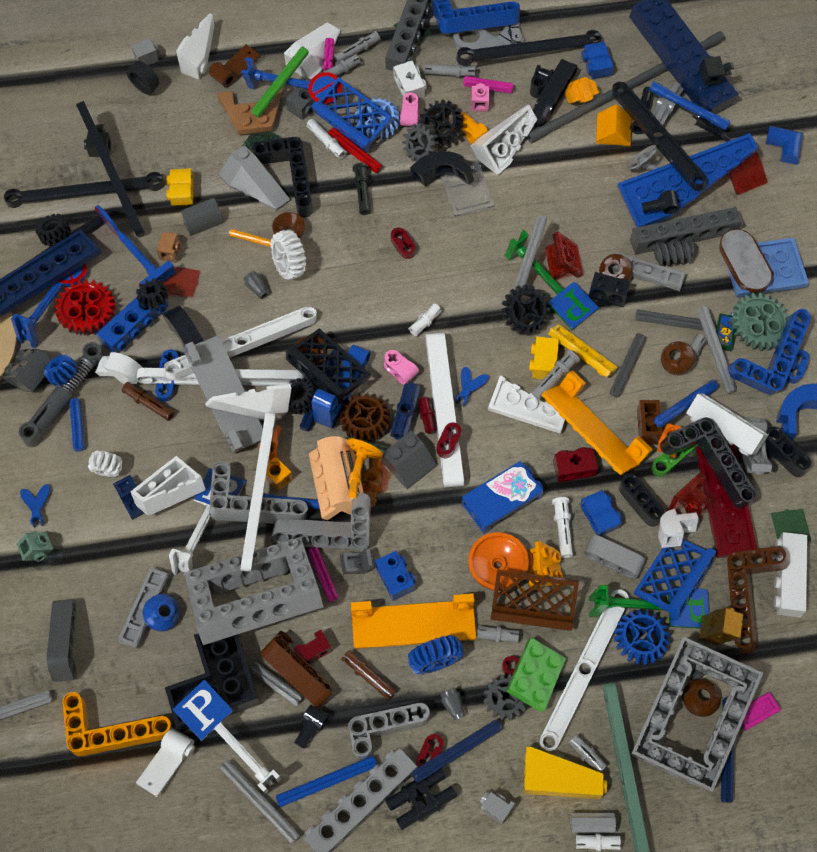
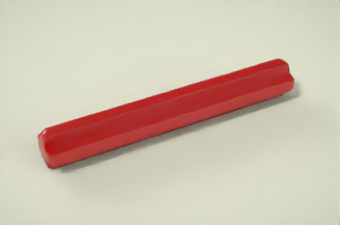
(355, 150)

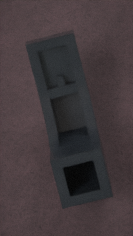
(439, 164)
(182, 326)

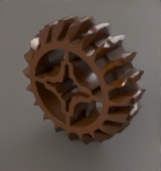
(376, 408)

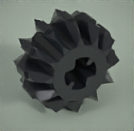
(152, 294)

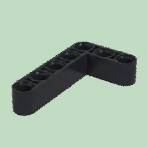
(289, 150)
(714, 456)

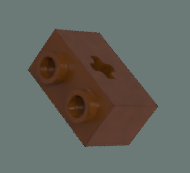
(646, 413)

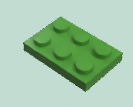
(536, 674)

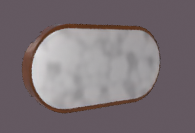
(745, 260)

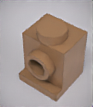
(168, 247)

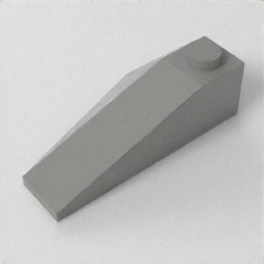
(249, 176)

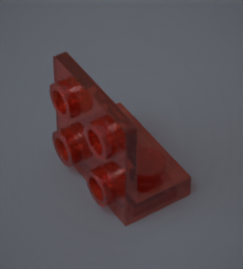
(748, 174)

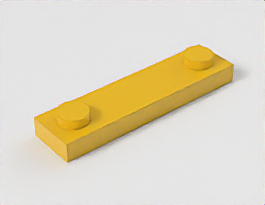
(582, 350)

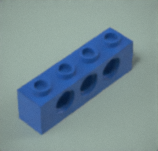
(122, 322)

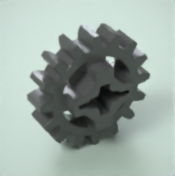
(420, 142)
(498, 693)

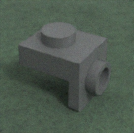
(356, 562)

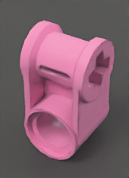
(409, 110)
(402, 369)

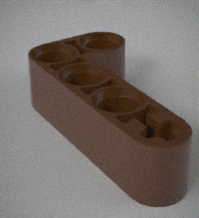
(296, 670)

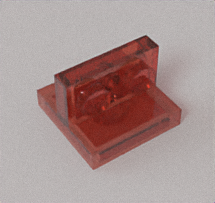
(563, 257)
(691, 497)

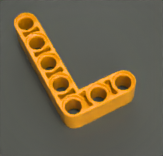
(109, 733)

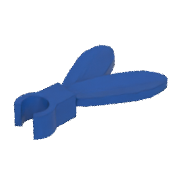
(469, 386)
(37, 503)

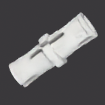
(425, 320)
(598, 842)

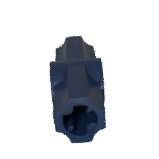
(407, 402)

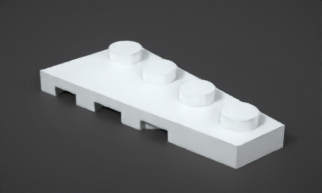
(519, 405)

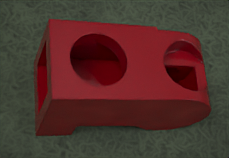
(314, 649)

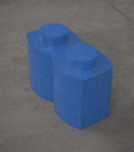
(597, 60)
(601, 513)

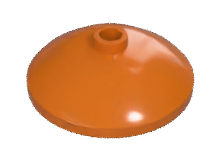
(496, 549)

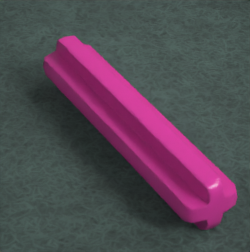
(493, 84)
(323, 574)

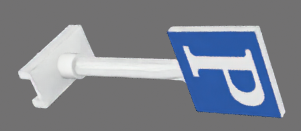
(182, 559)
(204, 712)

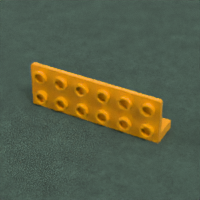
(592, 429)
(412, 623)

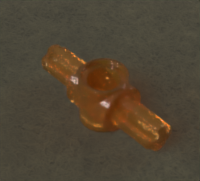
(373, 480)

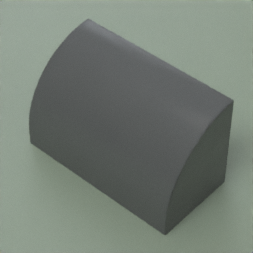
(202, 216)

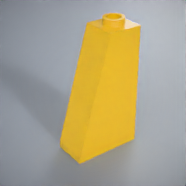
(559, 777)

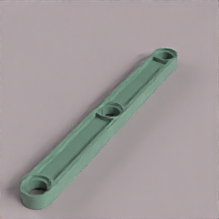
(625, 768)

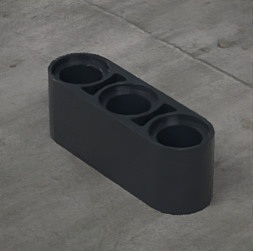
(788, 461)
(640, 491)

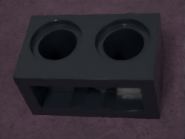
(609, 289)

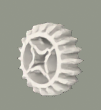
(288, 254)

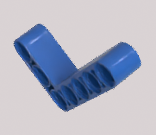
(474, 18)
(779, 358)
(324, 404)

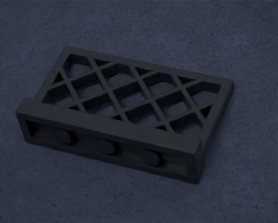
(314, 373)

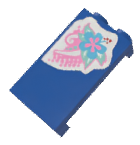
(501, 496)

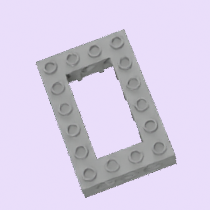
(259, 609)
(723, 668)

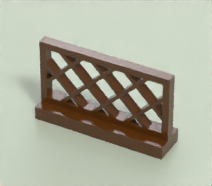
(535, 616)

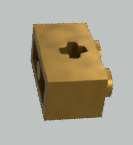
(721, 626)

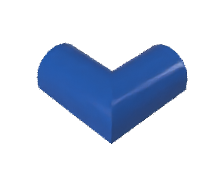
(788, 140)

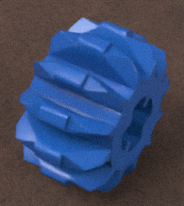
(60, 370)

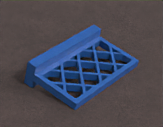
(345, 127)
(687, 588)

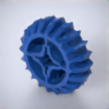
(631, 622)
(435, 654)

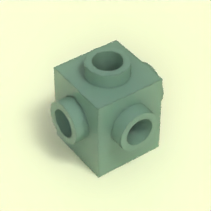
(34, 546)

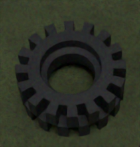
(52, 229)
(305, 403)

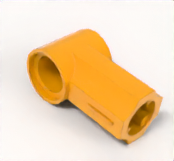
(472, 129)

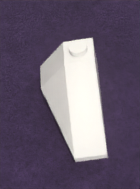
(315, 44)
(255, 403)

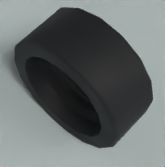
(143, 77)

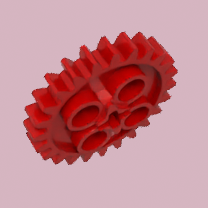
(102, 307)

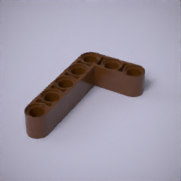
(745, 591)

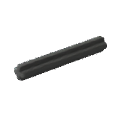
(668, 319)
(627, 365)

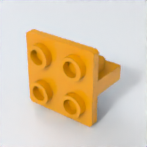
(544, 561)

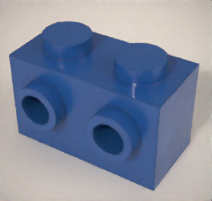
(394, 575)

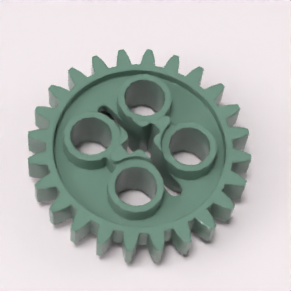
(759, 321)

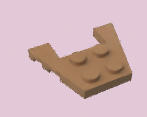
(242, 117)

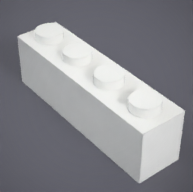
(731, 426)
(792, 580)

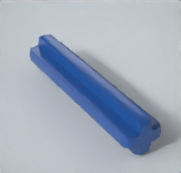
(76, 424)

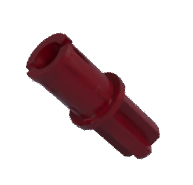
(427, 415)

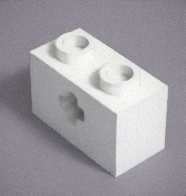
(409, 80)

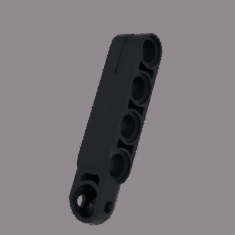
(553, 91)

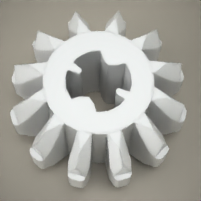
(105, 463)

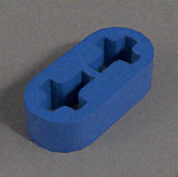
(799, 367)

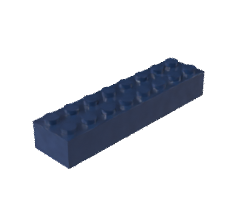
(680, 53)

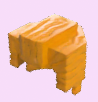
(581, 90)

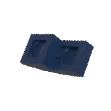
(123, 489)

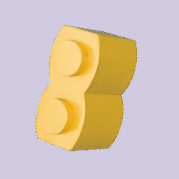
(180, 186)

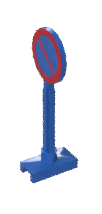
(316, 87)
(161, 273)
(25, 326)

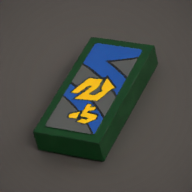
(724, 331)

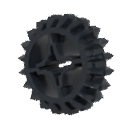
(443, 110)
(538, 317)

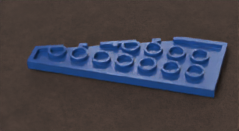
(712, 162)

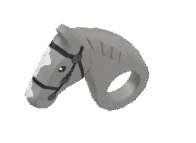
(509, 35)

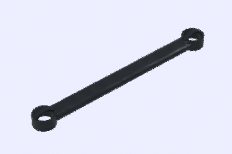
(526, 47)
(81, 190)

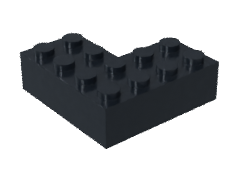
(224, 671)

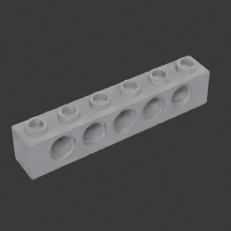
(374, 800)

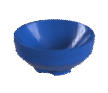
(154, 619)

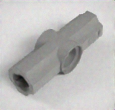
(665, 107)

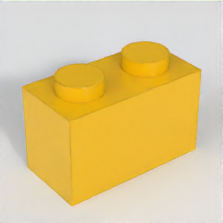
(545, 356)

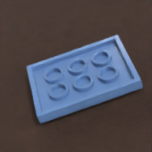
(785, 265)

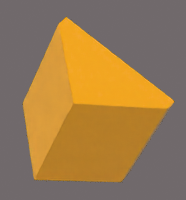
(613, 126)

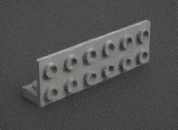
(218, 378)

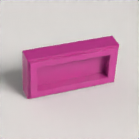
(760, 710)

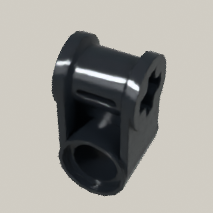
(539, 80)

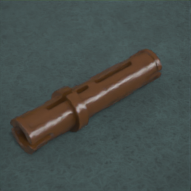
(142, 397)
(361, 668)

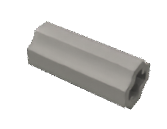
(592, 823)

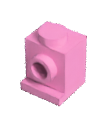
(480, 94)

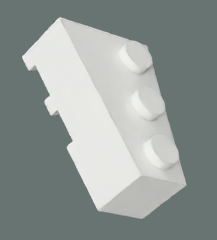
(167, 487)

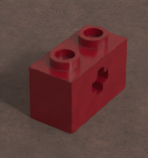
(565, 468)

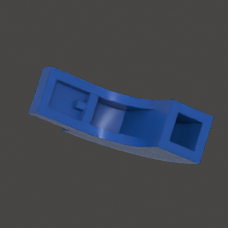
(800, 398)

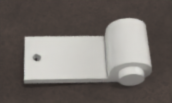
(173, 751)

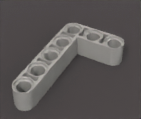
(230, 502)
(329, 533)

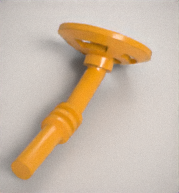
(363, 451)

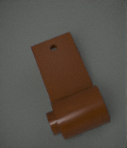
(231, 71)

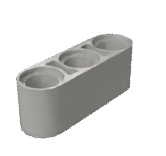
(614, 556)

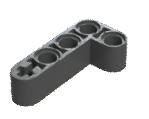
(61, 641)

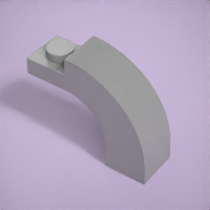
(759, 462)

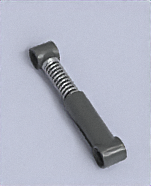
(59, 398)

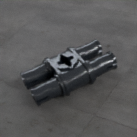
(418, 810)

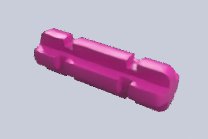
(328, 53)

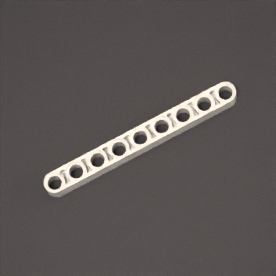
(443, 405)

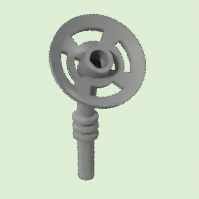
(643, 159)

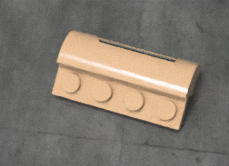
(331, 470)

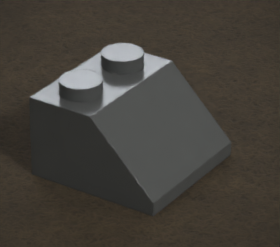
(408, 460)

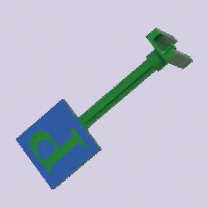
(570, 303)
(689, 618)

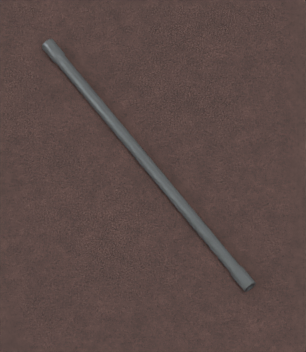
(541, 131)

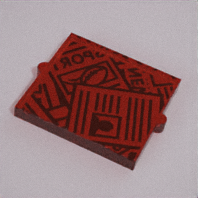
(182, 282)

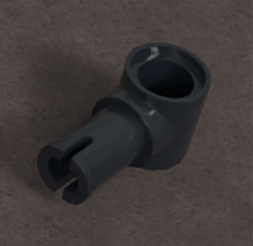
(666, 202)
(313, 721)

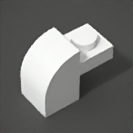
(119, 366)
(674, 526)

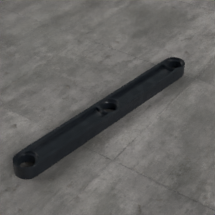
(666, 143)
(112, 173)

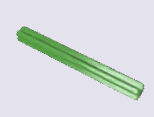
(280, 81)

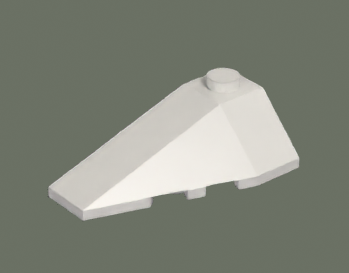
(195, 50)
(500, 143)

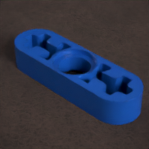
(170, 387)

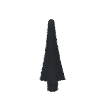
(707, 125)

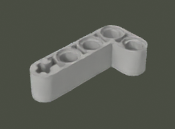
(389, 727)

